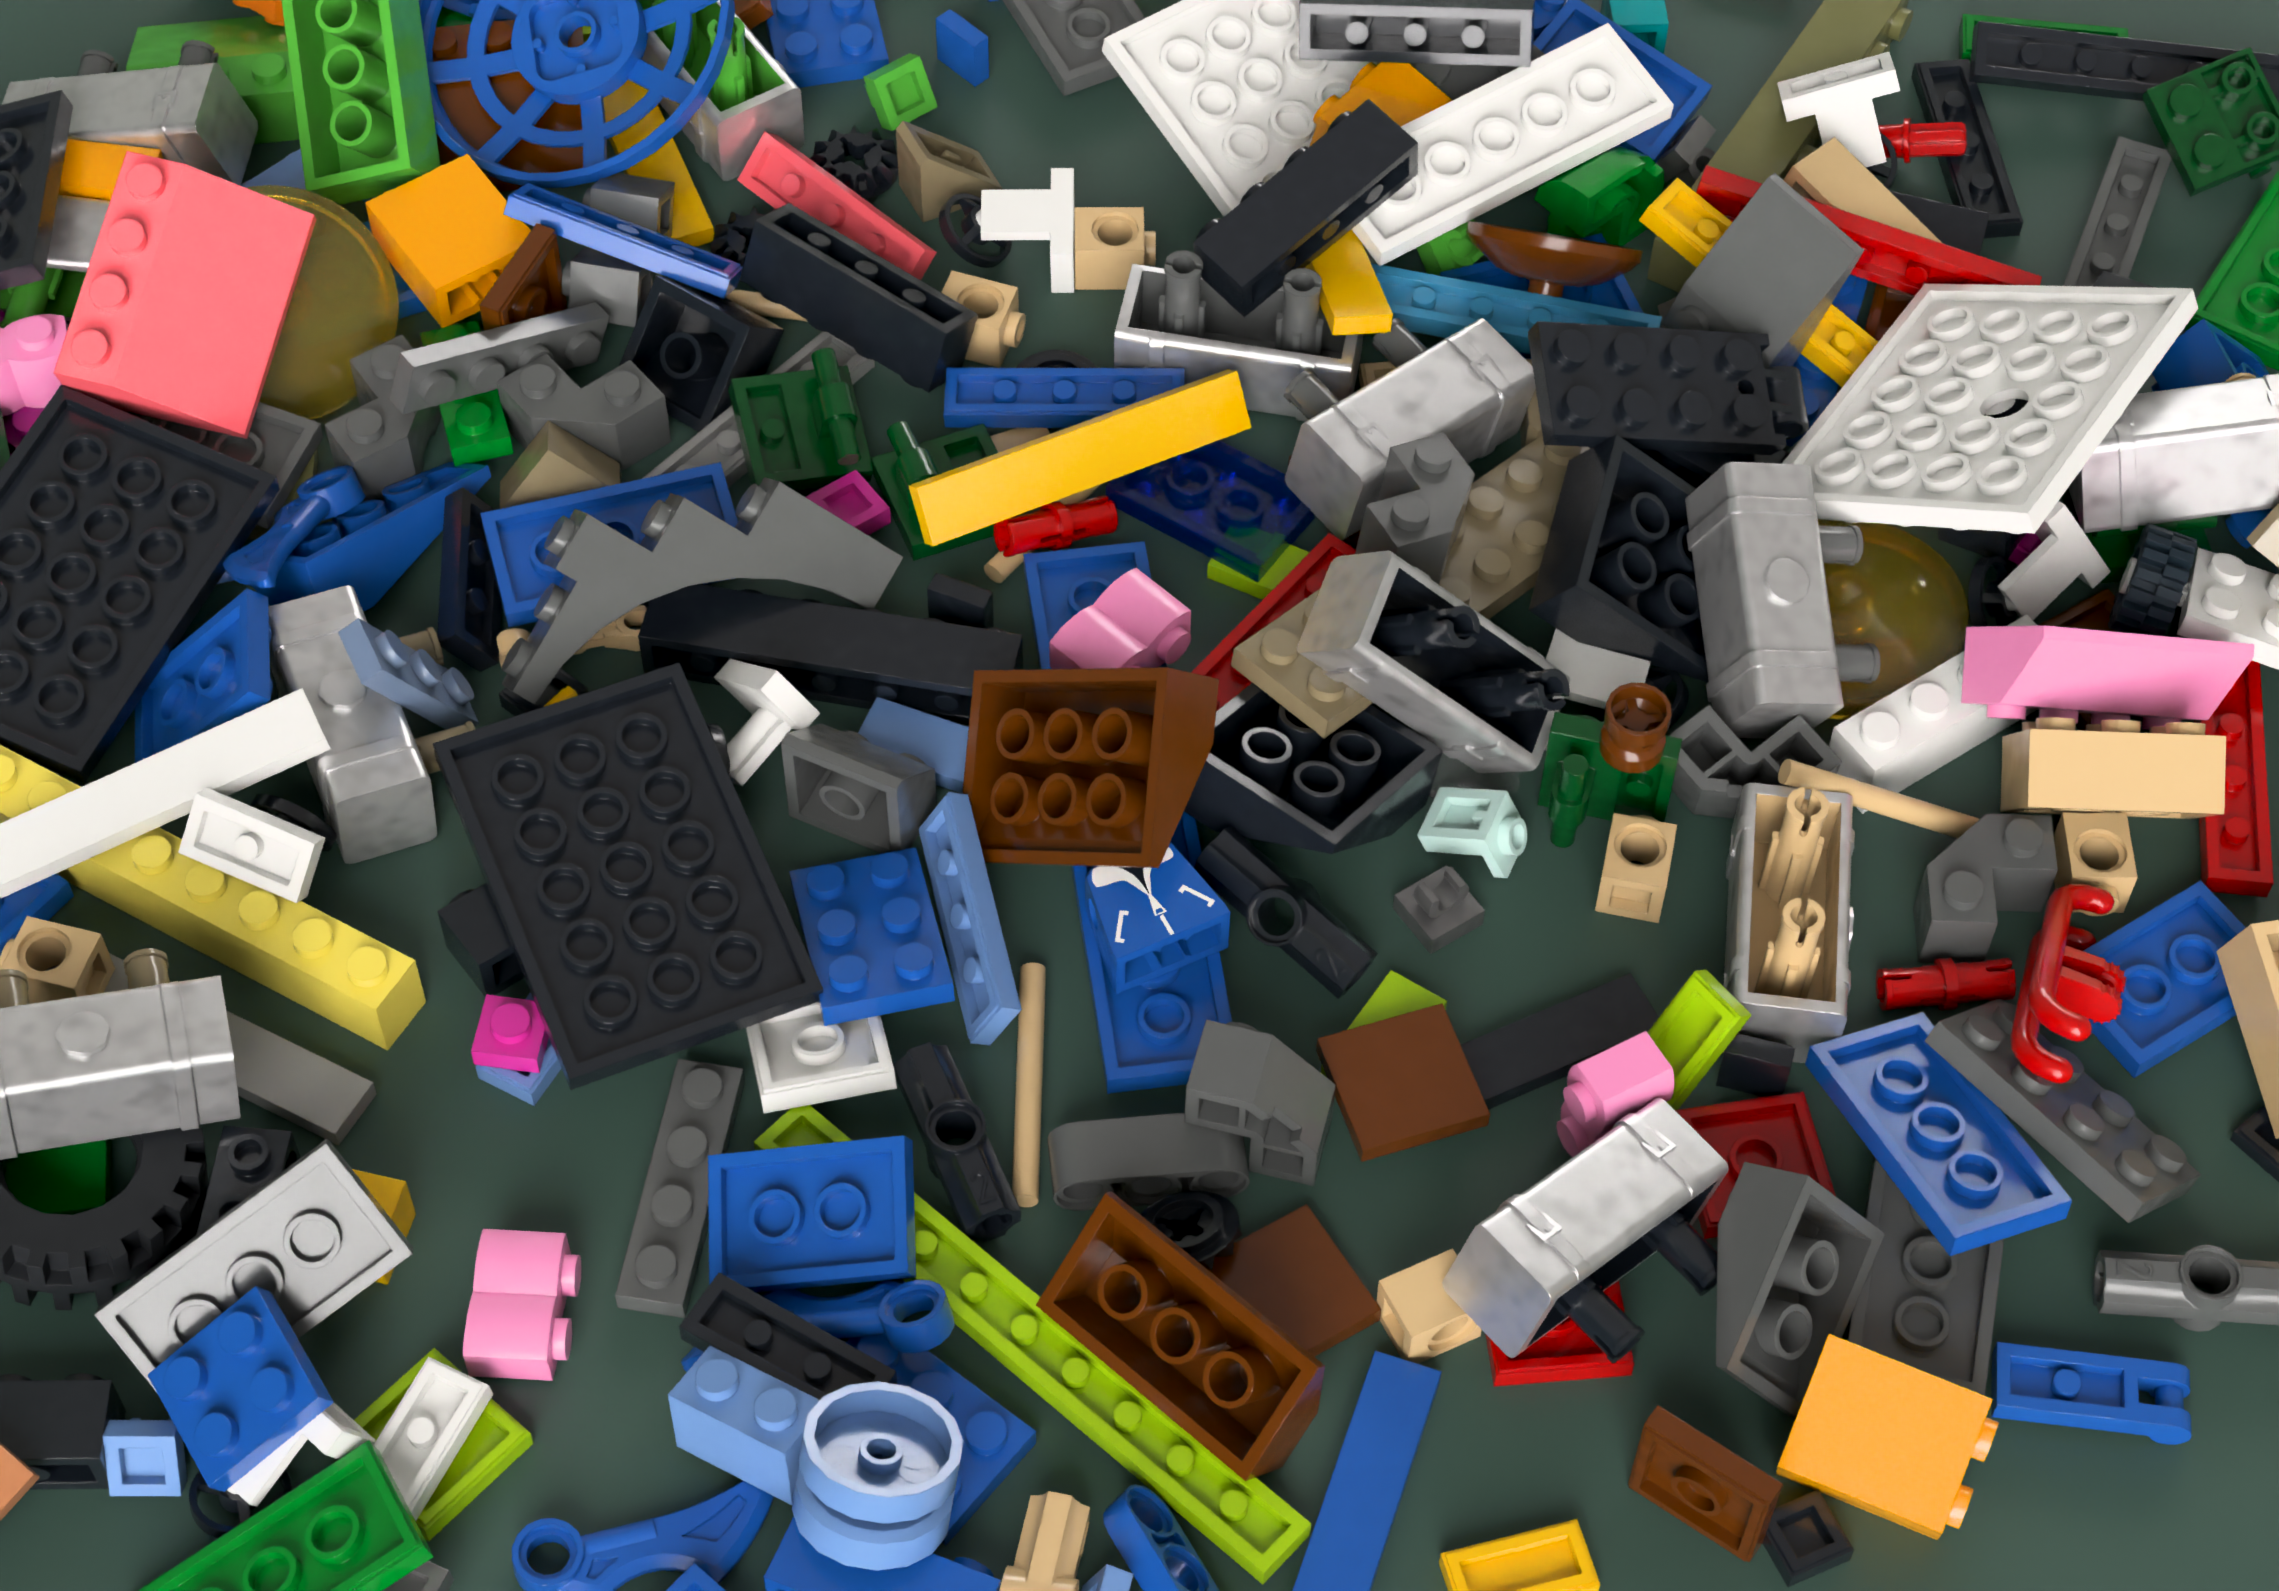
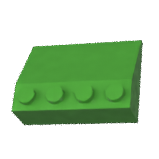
(250, 55)

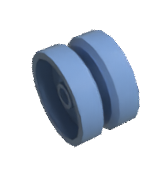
(877, 1475)

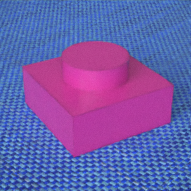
(854, 502)
(510, 1035)

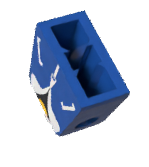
(1153, 919)

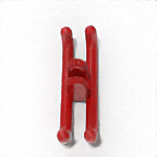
(2064, 983)

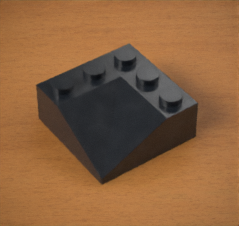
(1622, 560)
(1310, 792)

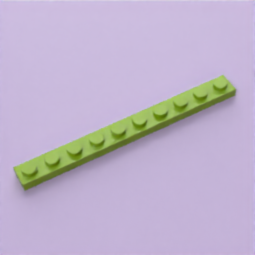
(1003, 1318)

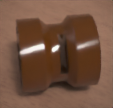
(1635, 727)

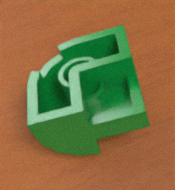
(1603, 196)

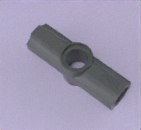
(2165, 1288)

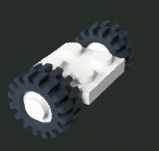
(2216, 592)

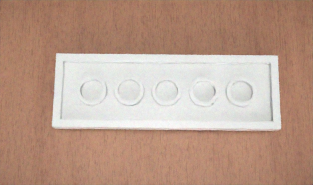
(1516, 138)

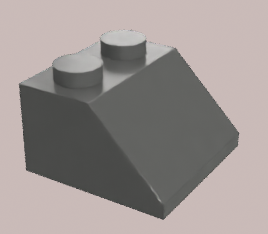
(856, 787)

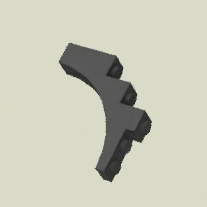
(686, 546)

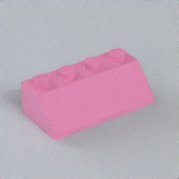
(2098, 673)

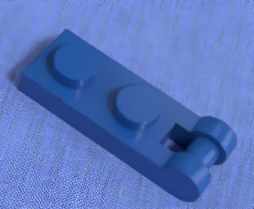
(2090, 1391)

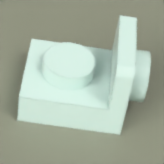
(1475, 824)

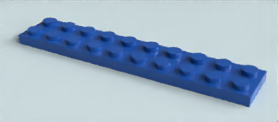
(1156, 1027)

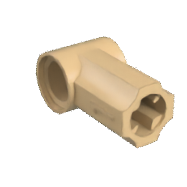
(1049, 1545)

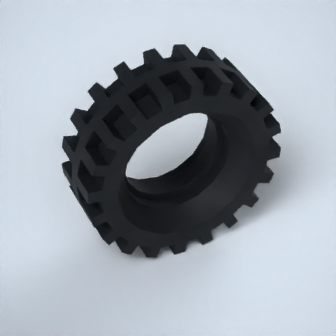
(112, 1241)

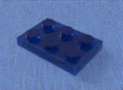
(1217, 505)

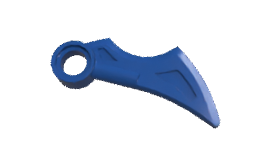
(319, 499)
(872, 1313)
(708, 1534)

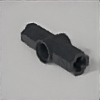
(1317, 937)
(967, 1171)

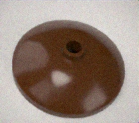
(1551, 259)

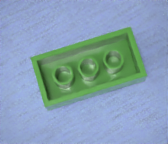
(360, 95)

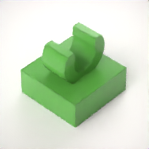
(900, 91)
(1449, 251)

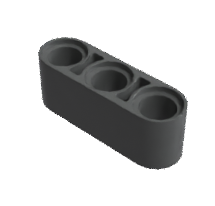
(1142, 1160)

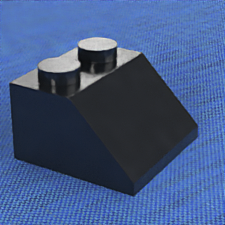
(695, 346)

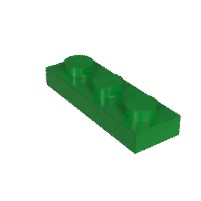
(474, 423)

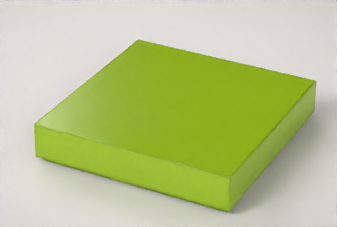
(485, 1454)

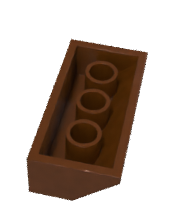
(1185, 1340)

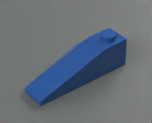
(375, 539)

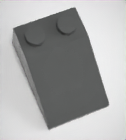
(1769, 274)
(1785, 1279)

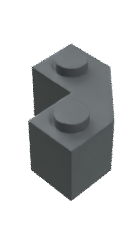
(604, 279)
(614, 414)
(376, 436)
(1419, 504)
(1717, 764)
(1990, 868)
(1264, 1092)

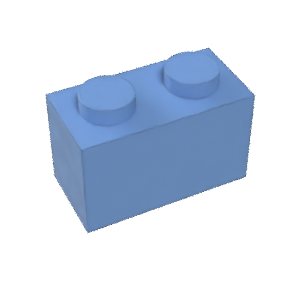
(741, 1421)

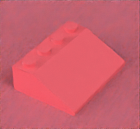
(184, 297)

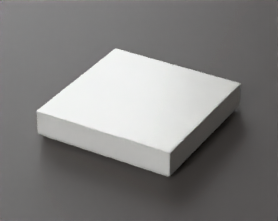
(812, 1063)

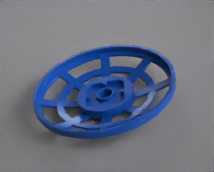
(573, 78)

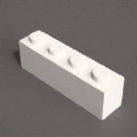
(1915, 729)

